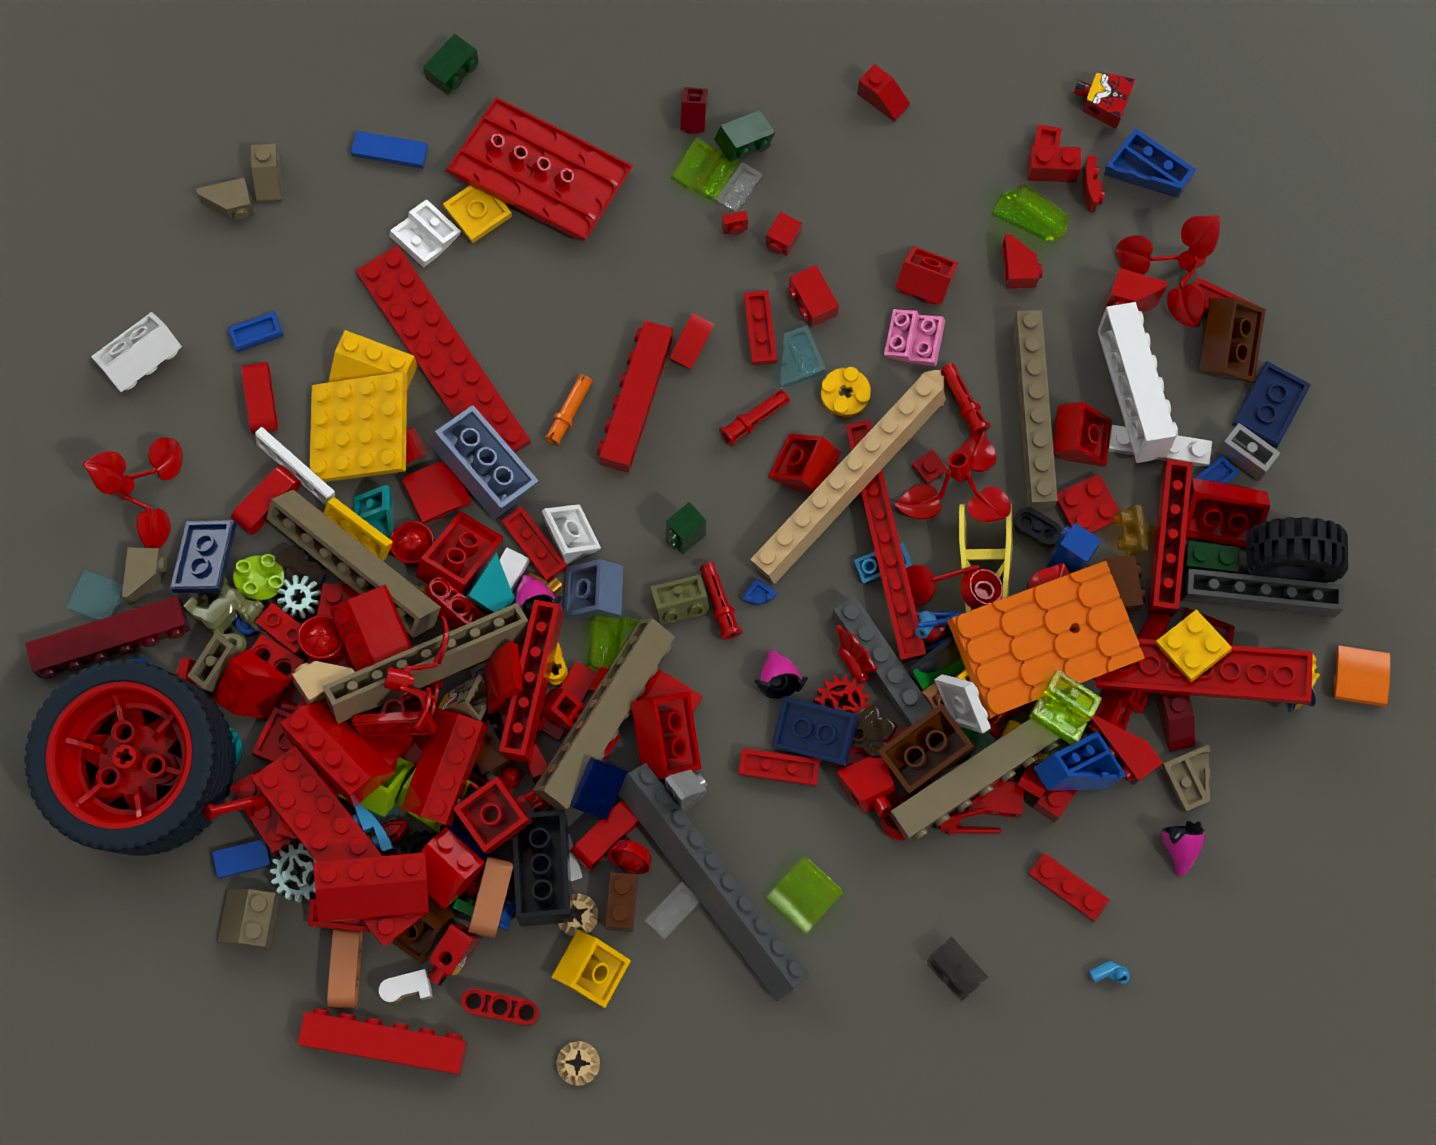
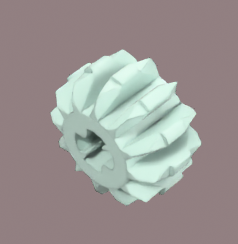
(292, 591)

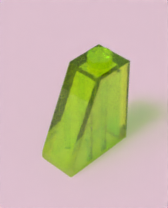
(1031, 213)

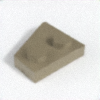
(1190, 778)

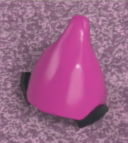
(530, 590)
(779, 676)
(1183, 844)

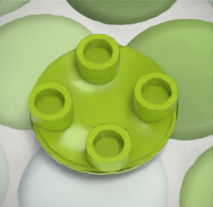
(258, 577)

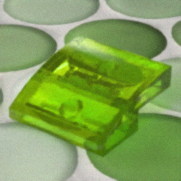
(704, 170)
(608, 638)
(1065, 707)
(805, 894)

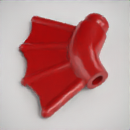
(854, 656)

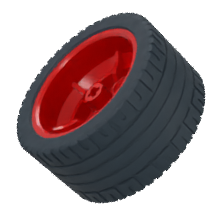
(66, 738)

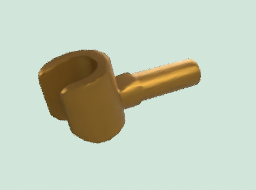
(554, 584)

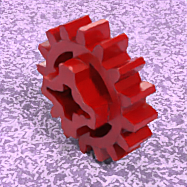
(833, 697)

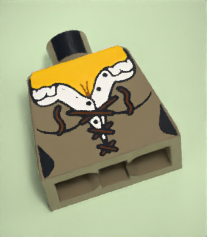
(467, 699)

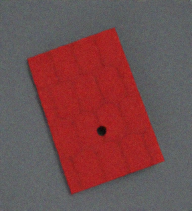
(539, 169)

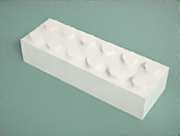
(1137, 382)

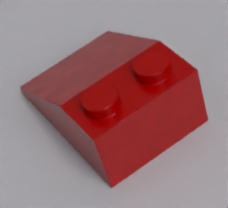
(459, 553)

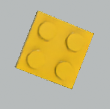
(476, 212)
(1193, 646)

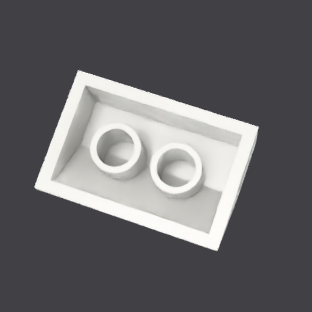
(137, 352)

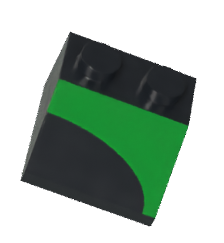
(943, 660)

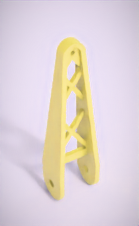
(987, 554)

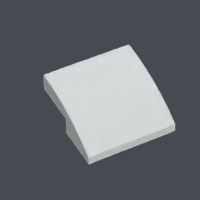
(425, 233)

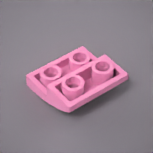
(914, 337)

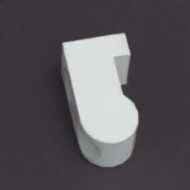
(396, 988)

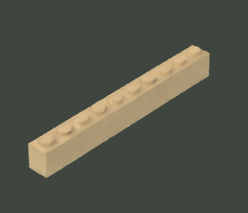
(849, 478)

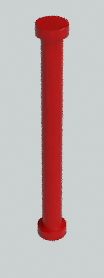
(211, 811)

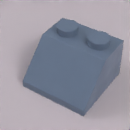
(593, 590)

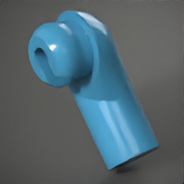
(924, 616)
(1110, 970)

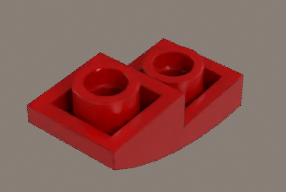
(1091, 186)
(691, 341)

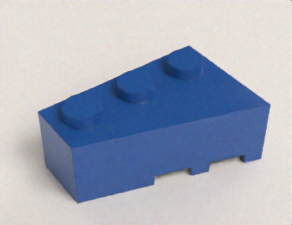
(1149, 165)

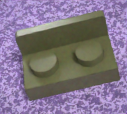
(680, 599)

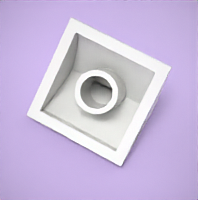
(570, 532)

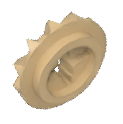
(589, 917)
(587, 1072)

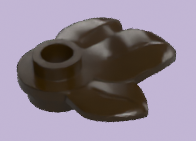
(296, 564)
(875, 731)

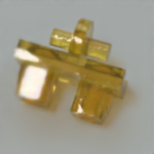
(1135, 528)

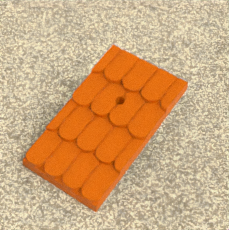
(1059, 625)

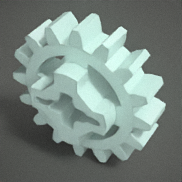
(289, 877)

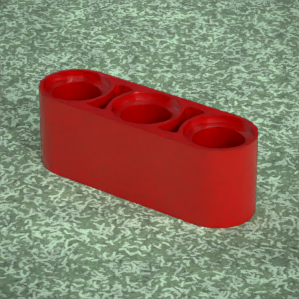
(259, 397)
(253, 510)
(450, 599)
(604, 835)
(489, 999)

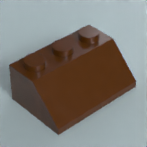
(1232, 339)
(927, 750)
(426, 933)

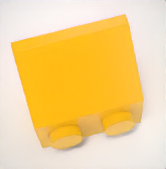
(591, 968)

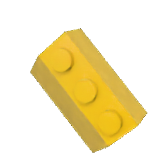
(363, 357)

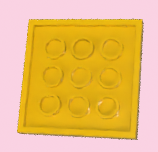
(359, 427)

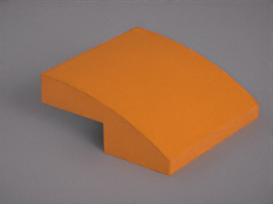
(1362, 676)

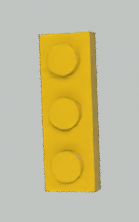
(358, 528)

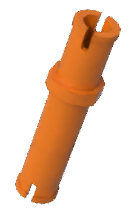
(564, 418)

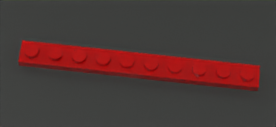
(889, 557)

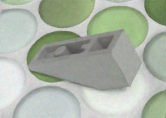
(686, 788)

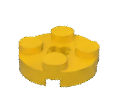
(841, 405)

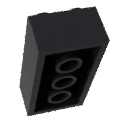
(543, 870)

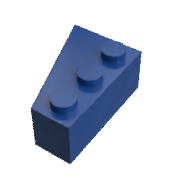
(1075, 548)
(1081, 766)

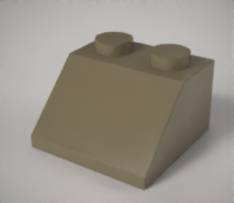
(249, 918)

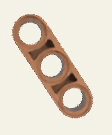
(490, 897)
(344, 968)

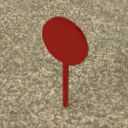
(924, 582)

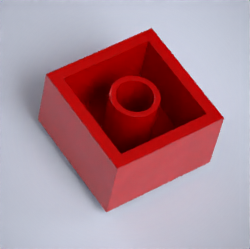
(492, 815)

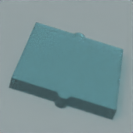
(96, 596)

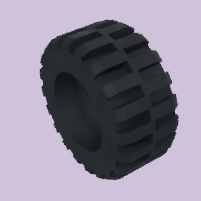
(1298, 549)

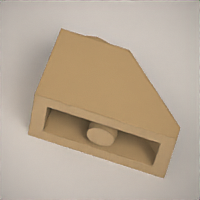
(311, 678)

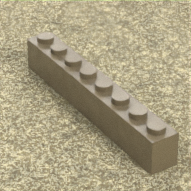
(1035, 410)
(350, 559)
(465, 648)
(604, 712)
(973, 778)

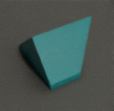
(377, 509)
(491, 588)

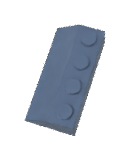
(483, 462)

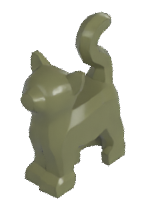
(224, 610)

